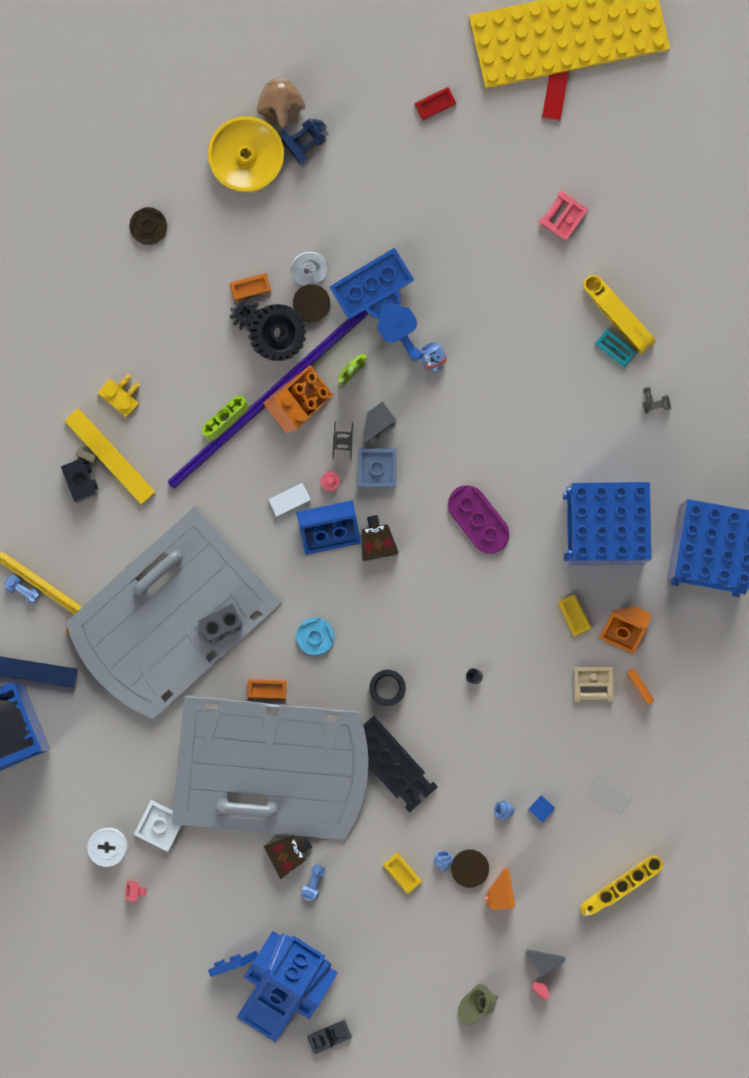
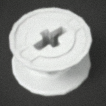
(100, 855)

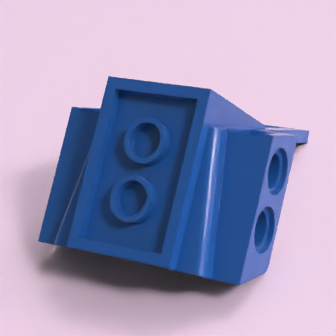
(287, 980)

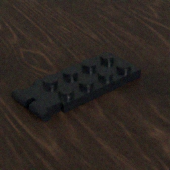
(395, 766)

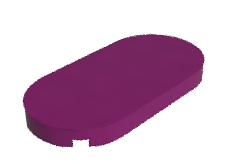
(478, 519)

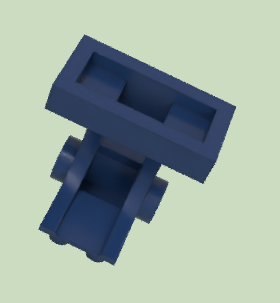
(318, 132)

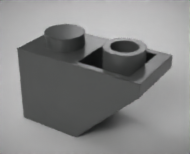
(377, 421)

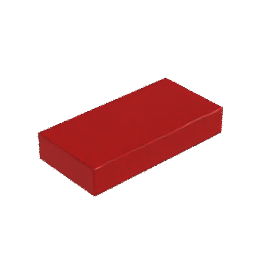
(435, 103)

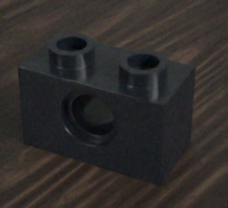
(71, 472)

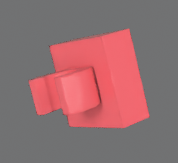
(133, 890)

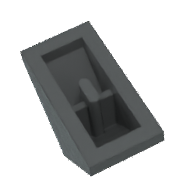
(544, 961)

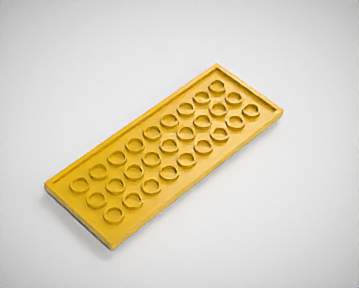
(564, 36)

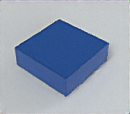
(541, 808)

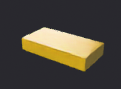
(574, 615)
(402, 873)

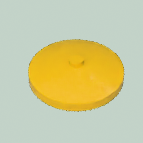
(246, 154)

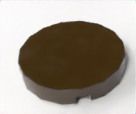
(148, 226)
(311, 302)
(470, 868)

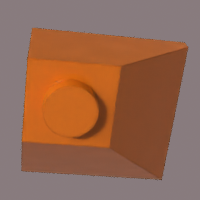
(626, 628)
(501, 892)

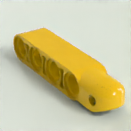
(618, 313)
(595, 900)

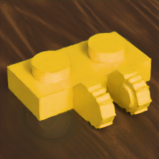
(118, 397)

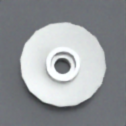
(312, 274)

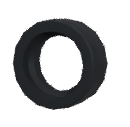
(383, 673)

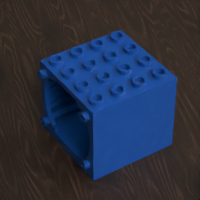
(608, 523)
(711, 547)
(18, 694)

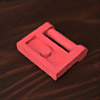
(568, 220)

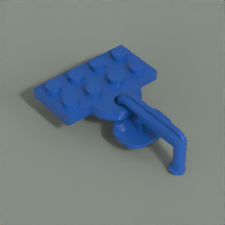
(377, 286)

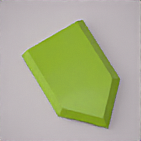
(351, 369)

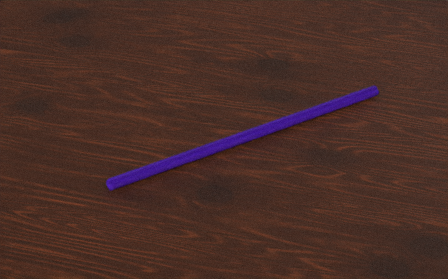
(258, 406)

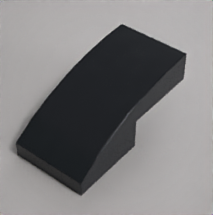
(329, 1036)

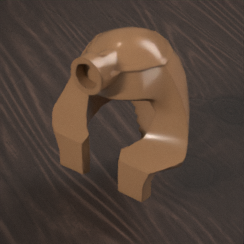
(280, 94)

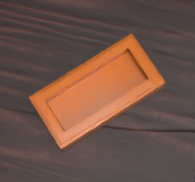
(250, 287)
(640, 686)
(267, 689)

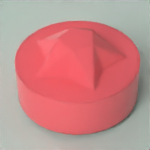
(330, 481)

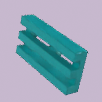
(602, 338)

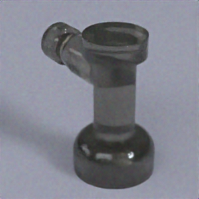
(651, 405)

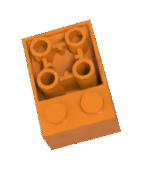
(298, 399)

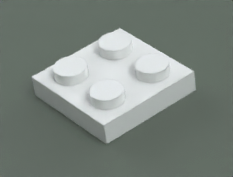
(157, 826)

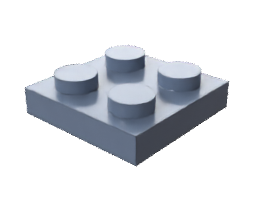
(376, 468)

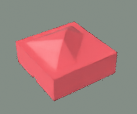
(541, 989)

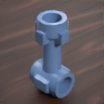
(13, 583)
(310, 892)

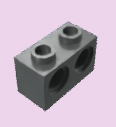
(218, 619)

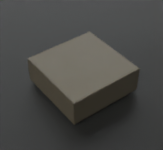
(86, 456)

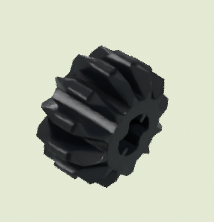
(239, 311)

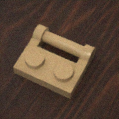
(591, 678)

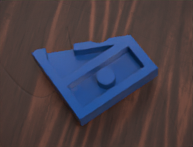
(235, 962)

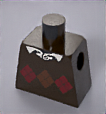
(377, 540)
(287, 854)

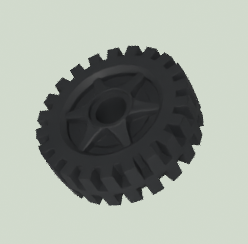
(290, 336)

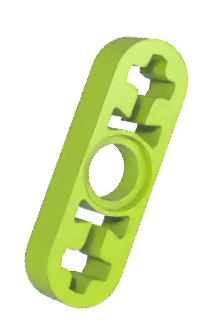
(226, 410)

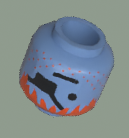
(433, 356)

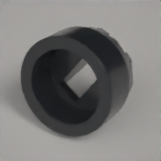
(474, 676)

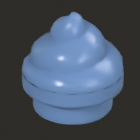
(503, 810)
(443, 860)

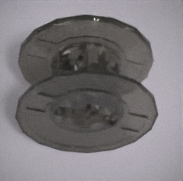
(342, 440)

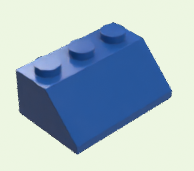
(328, 527)

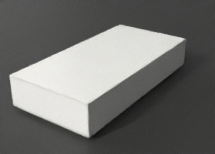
(289, 499)

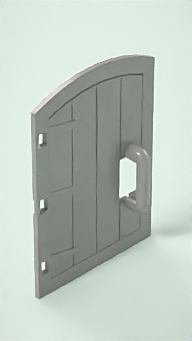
(154, 643)
(299, 759)

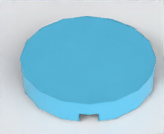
(315, 636)

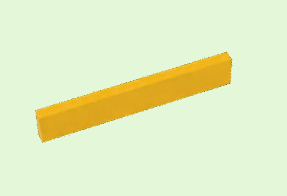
(109, 456)

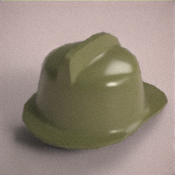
(476, 1004)

